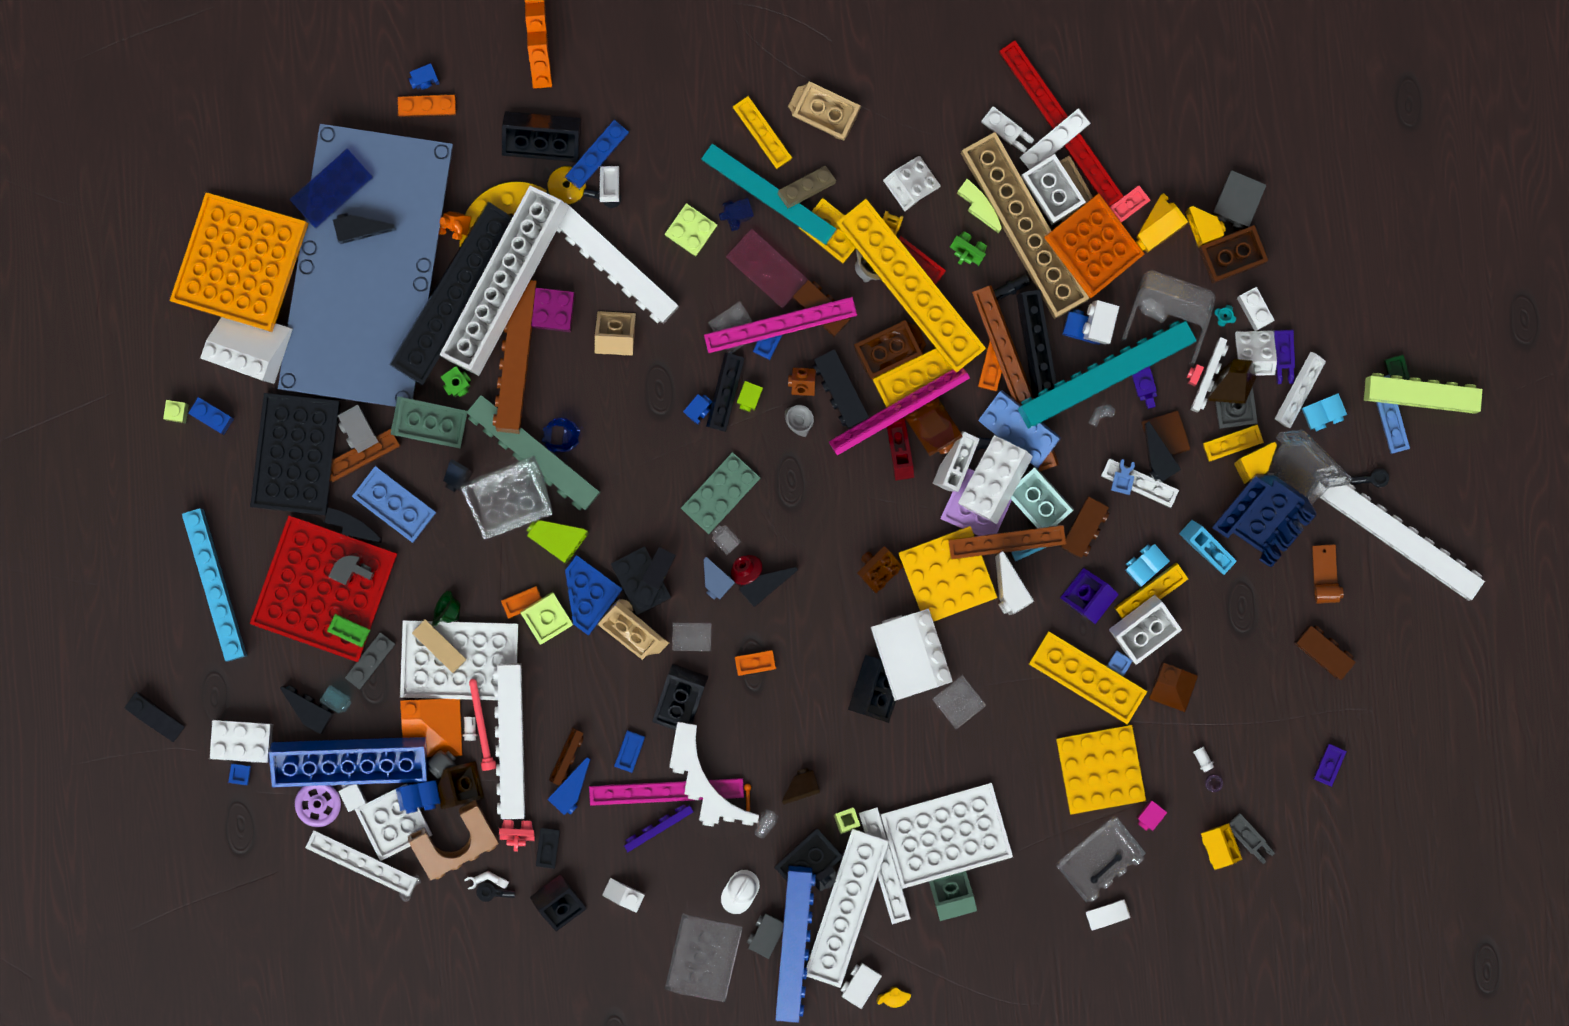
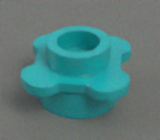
(1230, 316)

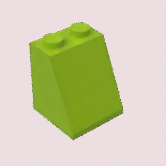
(557, 538)

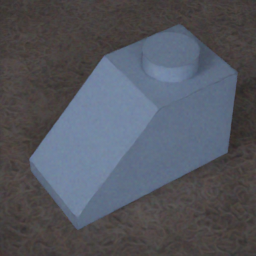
(716, 580)

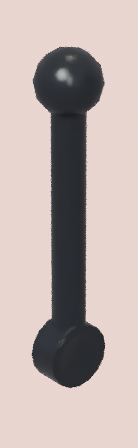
(1094, 879)

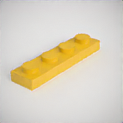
(762, 132)
(1159, 586)

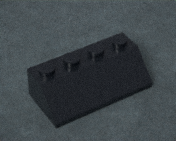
(541, 136)

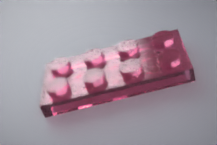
(766, 268)

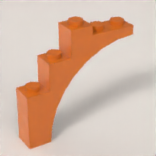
(538, 43)

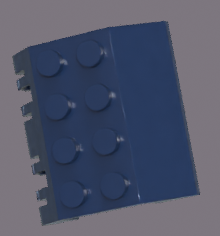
(1267, 516)

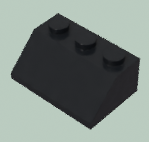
(872, 691)

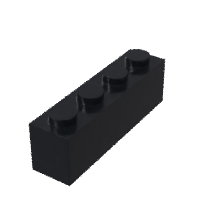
(841, 389)

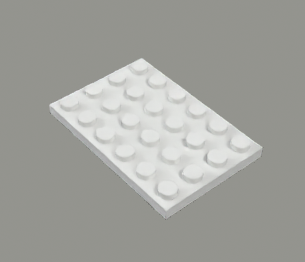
(480, 643)
(946, 835)

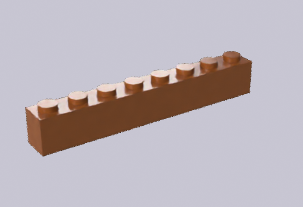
(515, 364)

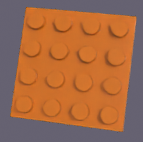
(1094, 245)

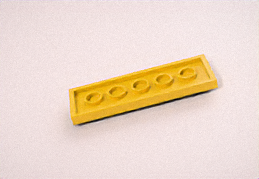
(1087, 677)

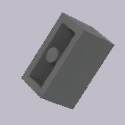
(766, 936)

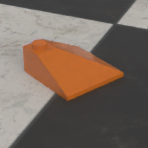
(437, 721)

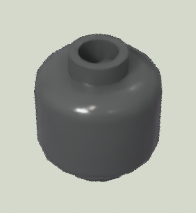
(439, 762)

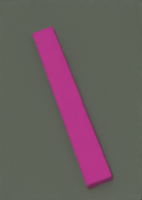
(780, 325)
(898, 410)
(658, 792)

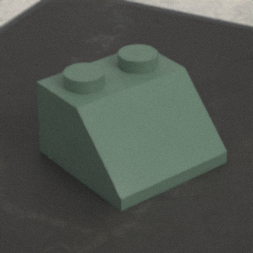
(953, 896)

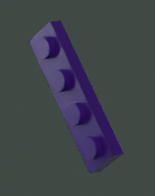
(665, 822)

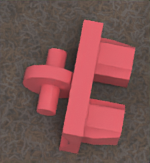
(516, 837)

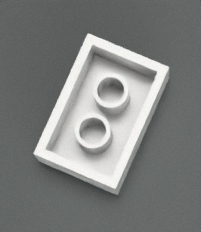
(1053, 189)
(1145, 629)
(241, 741)

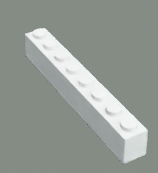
(618, 267)
(510, 741)

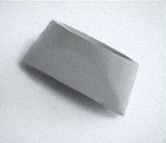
(799, 419)

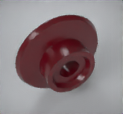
(746, 569)

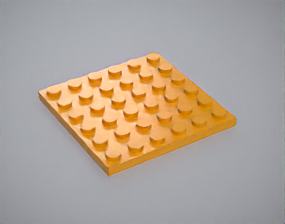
(239, 262)

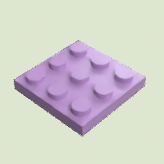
(962, 518)

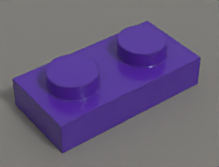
(1329, 765)

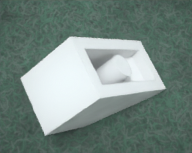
(623, 895)

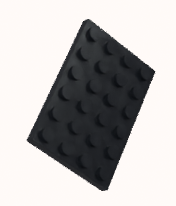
(295, 454)

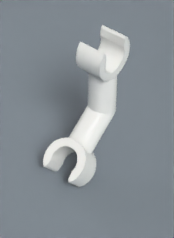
(490, 876)

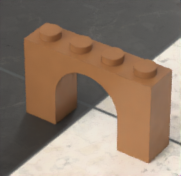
(439, 862)

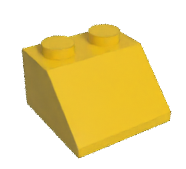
(1204, 226)

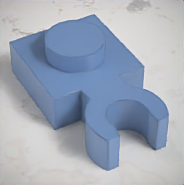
(1123, 481)

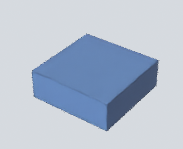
(1119, 663)

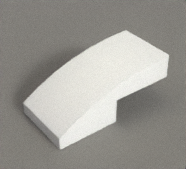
(1108, 914)

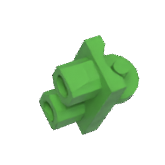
(966, 251)

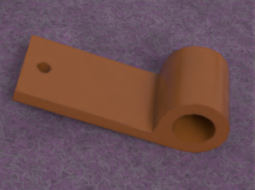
(1325, 575)

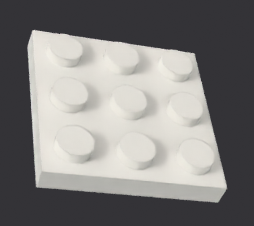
(388, 826)

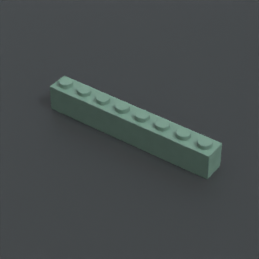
(526, 446)

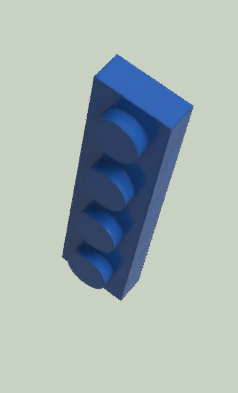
(596, 154)

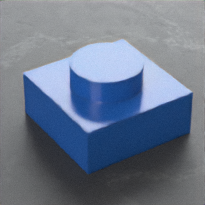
(239, 774)

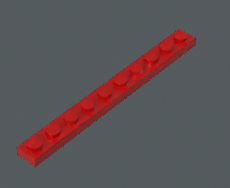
(1054, 116)

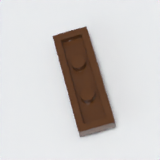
(566, 757)

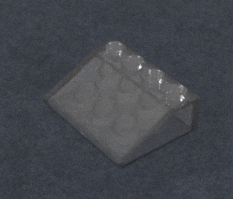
(508, 497)
(703, 958)

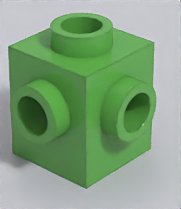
(455, 375)

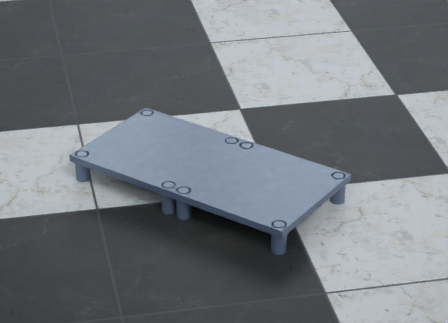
(364, 295)

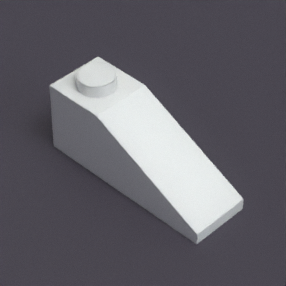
(955, 464)

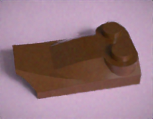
(890, 348)
(933, 426)

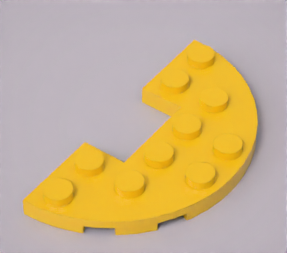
(504, 196)

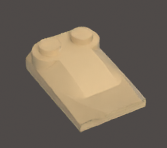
(824, 110)
(631, 630)

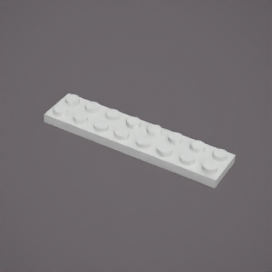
(846, 908)

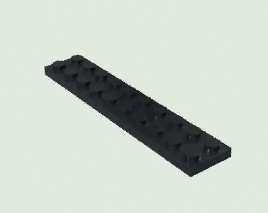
(441, 312)

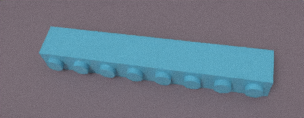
(214, 584)

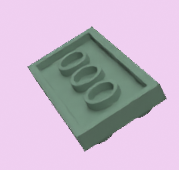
(428, 422)
(720, 493)

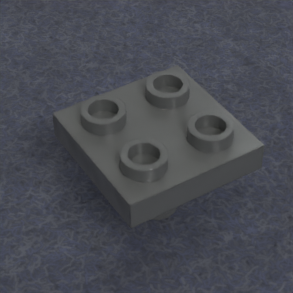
(1236, 413)

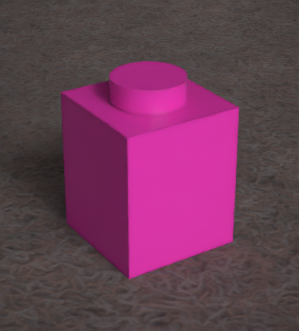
(1151, 816)

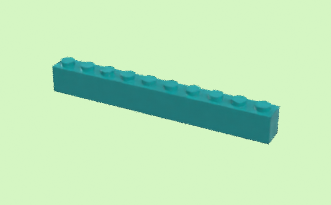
(1107, 374)

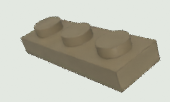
(806, 187)

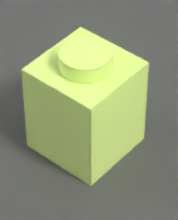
(176, 411)
(847, 820)

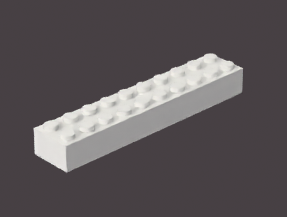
(504, 280)

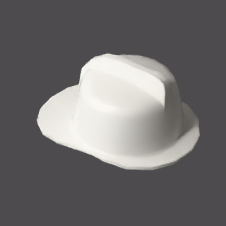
(740, 892)

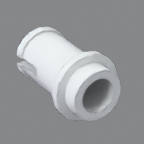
(470, 729)
(1203, 759)

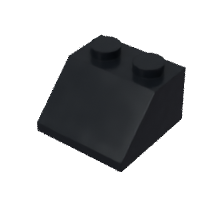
(558, 903)

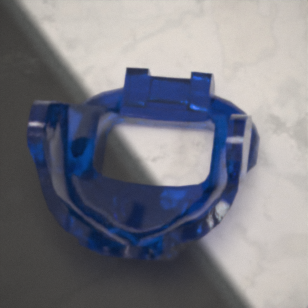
(570, 435)

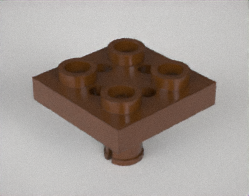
(879, 569)

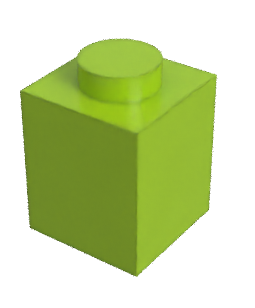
(749, 396)

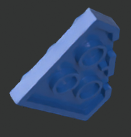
(589, 594)

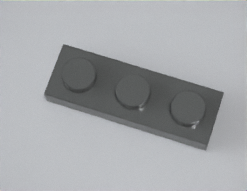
(370, 661)

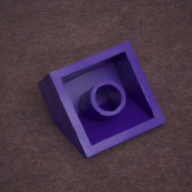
(1089, 595)

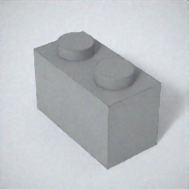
(357, 428)

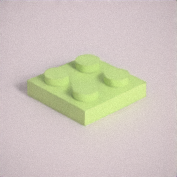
(691, 230)
(546, 618)

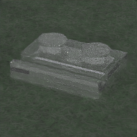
(691, 637)

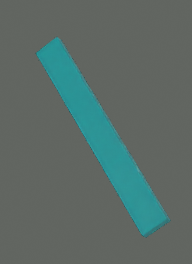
(767, 194)

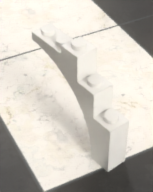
(685, 758)

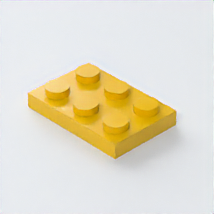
(839, 245)

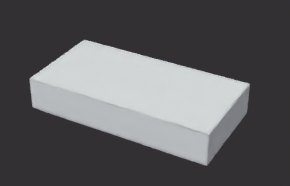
(609, 183)

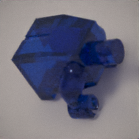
(736, 213)

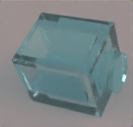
(335, 699)

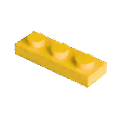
(1233, 443)

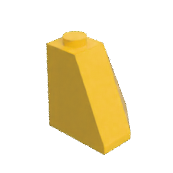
(1161, 224)

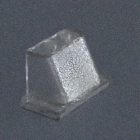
(1306, 465)

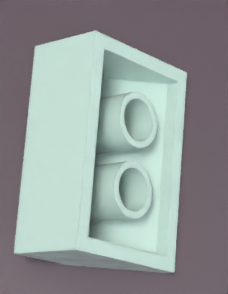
(1040, 500)

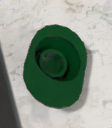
(446, 609)

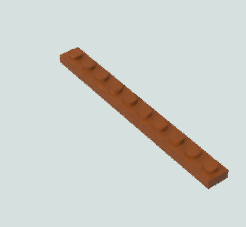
(1006, 353)

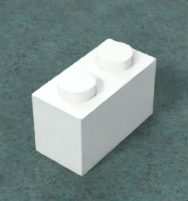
(1255, 309)
(1100, 322)
(861, 985)

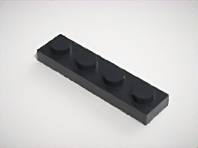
(725, 392)

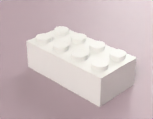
(995, 479)

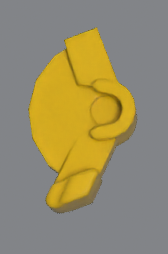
(893, 998)

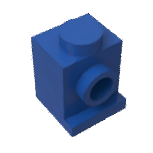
(423, 77)
(698, 408)

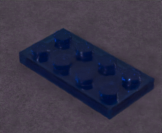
(331, 188)

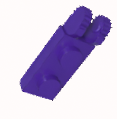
(1285, 354)

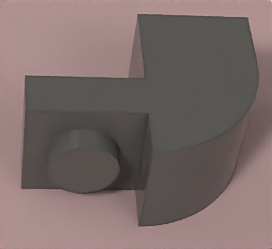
(346, 567)

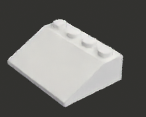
(247, 348)
(1010, 588)
(911, 654)

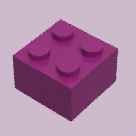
(553, 310)

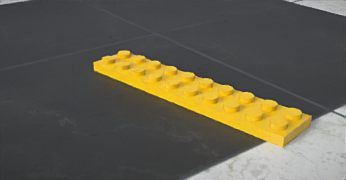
(910, 285)

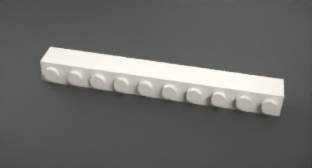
(1404, 540)

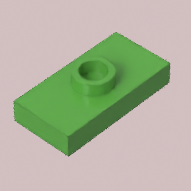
(348, 630)

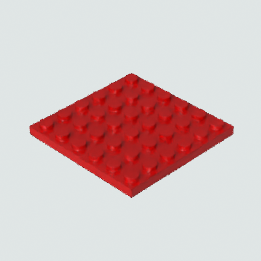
(302, 599)

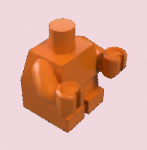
(455, 222)

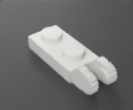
(1005, 128)

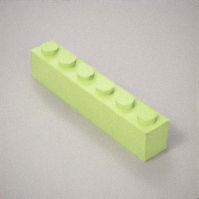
(1423, 394)

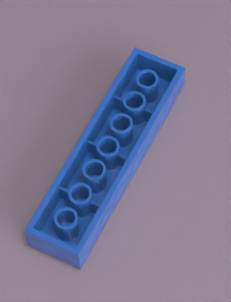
(348, 762)

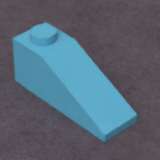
(1207, 546)

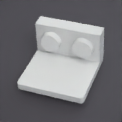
(911, 182)
(1259, 348)

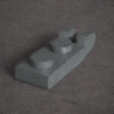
(1249, 837)

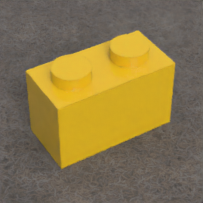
(1221, 846)

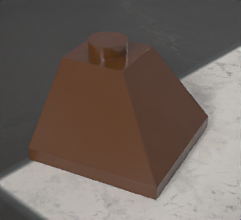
(1173, 687)

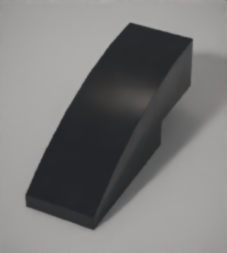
(351, 525)

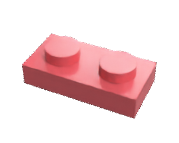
(1130, 204)

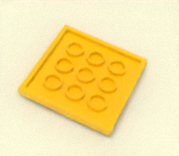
(946, 583)
(1101, 769)

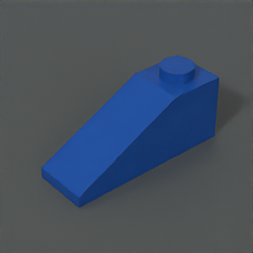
(569, 791)

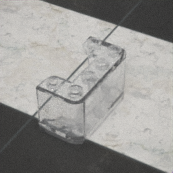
(1095, 854)

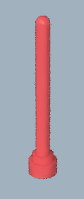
(488, 762)

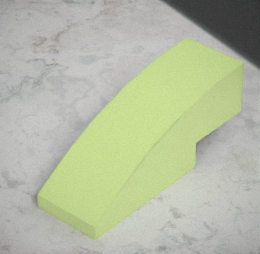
(980, 205)

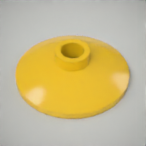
(555, 186)

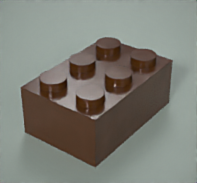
(1233, 254)

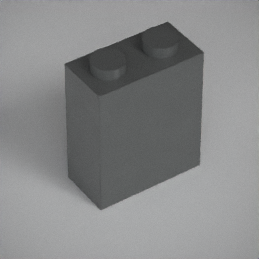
(1238, 200)

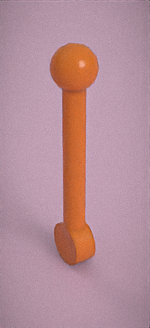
(747, 787)

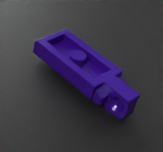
(1145, 387)

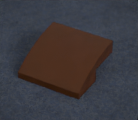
(1171, 432)

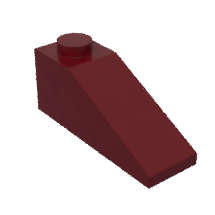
(900, 450)

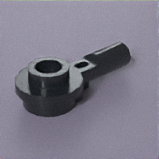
(595, 194)
(1378, 478)
(487, 892)

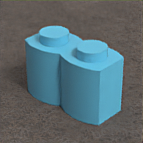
(1324, 411)
(1146, 565)

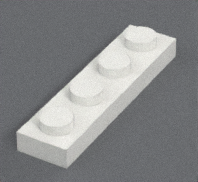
(1056, 139)
(1207, 383)
(1300, 390)
(1144, 484)

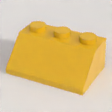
(1255, 463)

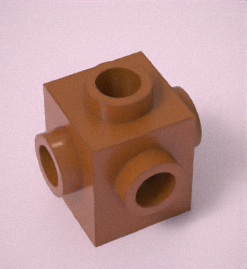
(802, 381)

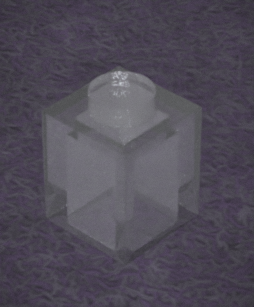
(725, 539)

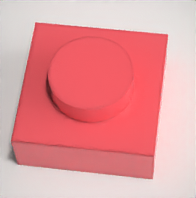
(1194, 374)

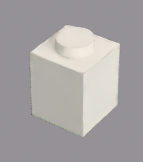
(352, 796)

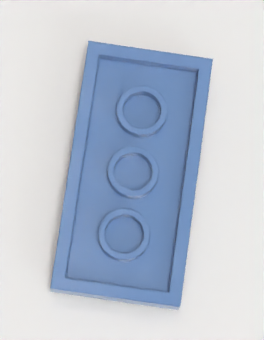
(1006, 423)
(394, 504)

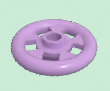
(324, 819)

